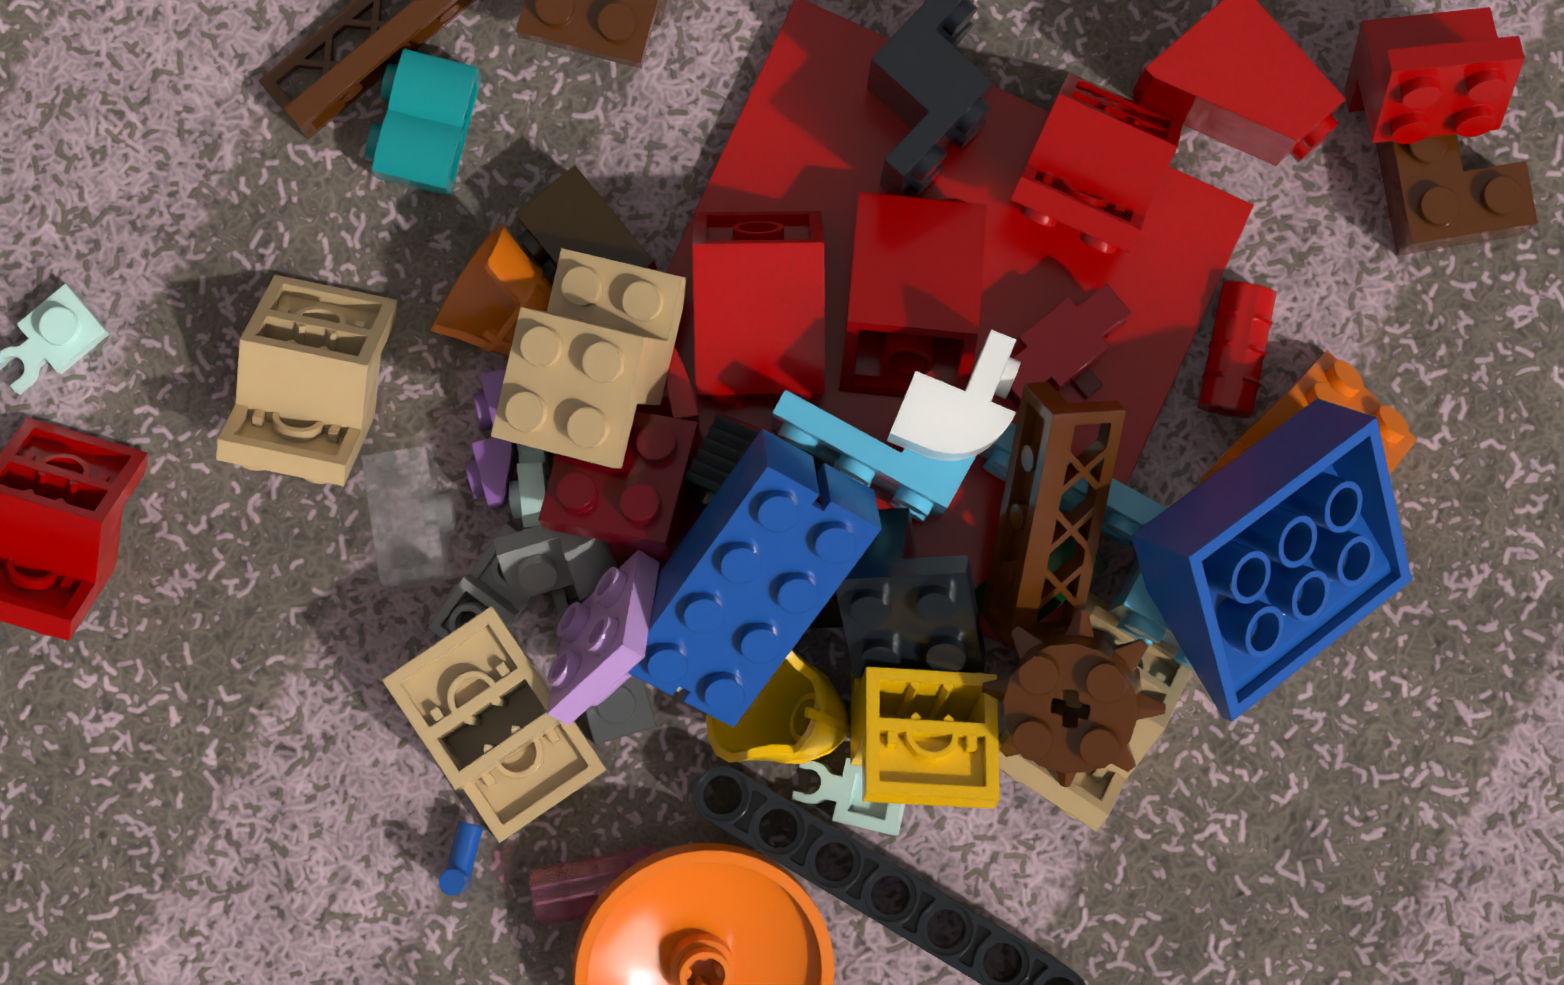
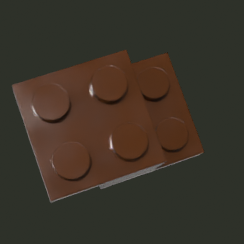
(595, 28)

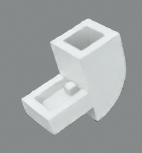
(955, 422)

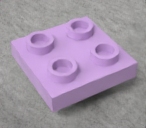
(603, 638)

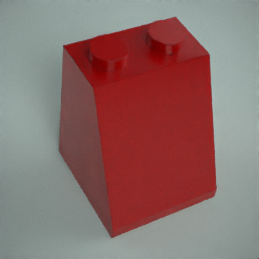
(1242, 85)
(912, 292)
(759, 304)

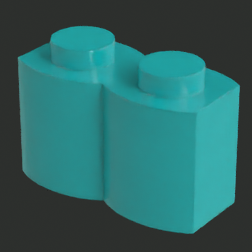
(424, 121)

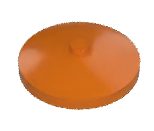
(704, 921)

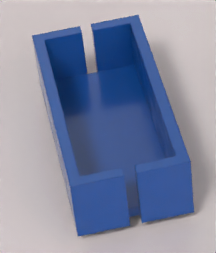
(753, 576)

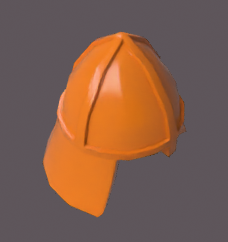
(490, 292)

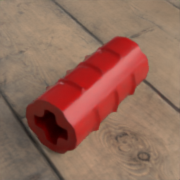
(1237, 349)

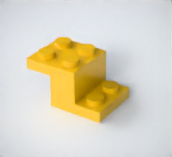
(925, 737)

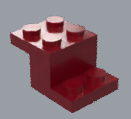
(630, 506)

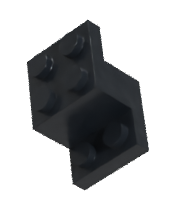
(930, 91)
(907, 607)

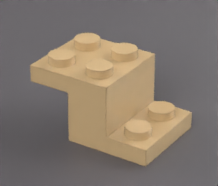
(590, 358)
(307, 380)
(489, 726)
(1095, 792)

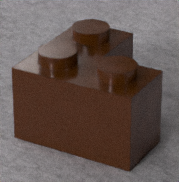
(1444, 207)

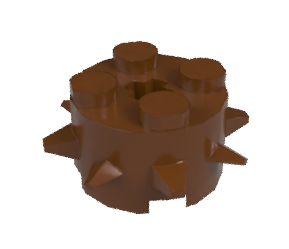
(1108, 688)

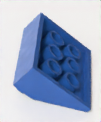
(1277, 553)

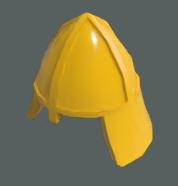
(789, 721)

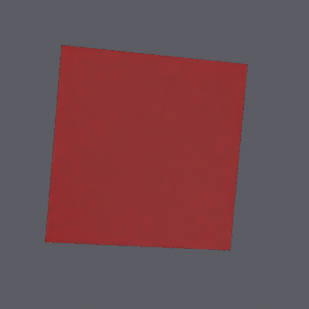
(822, 137)

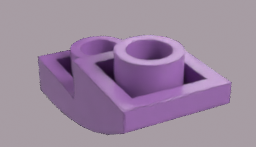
(494, 457)

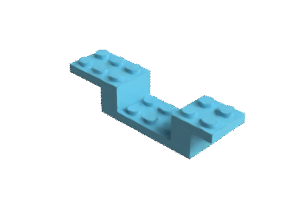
(930, 485)

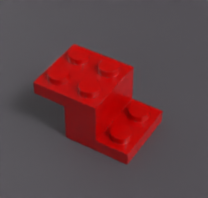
(1432, 75)
(1097, 165)
(60, 523)

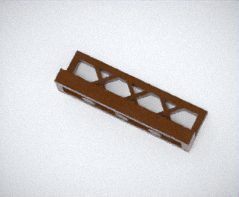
(363, 67)
(1030, 508)

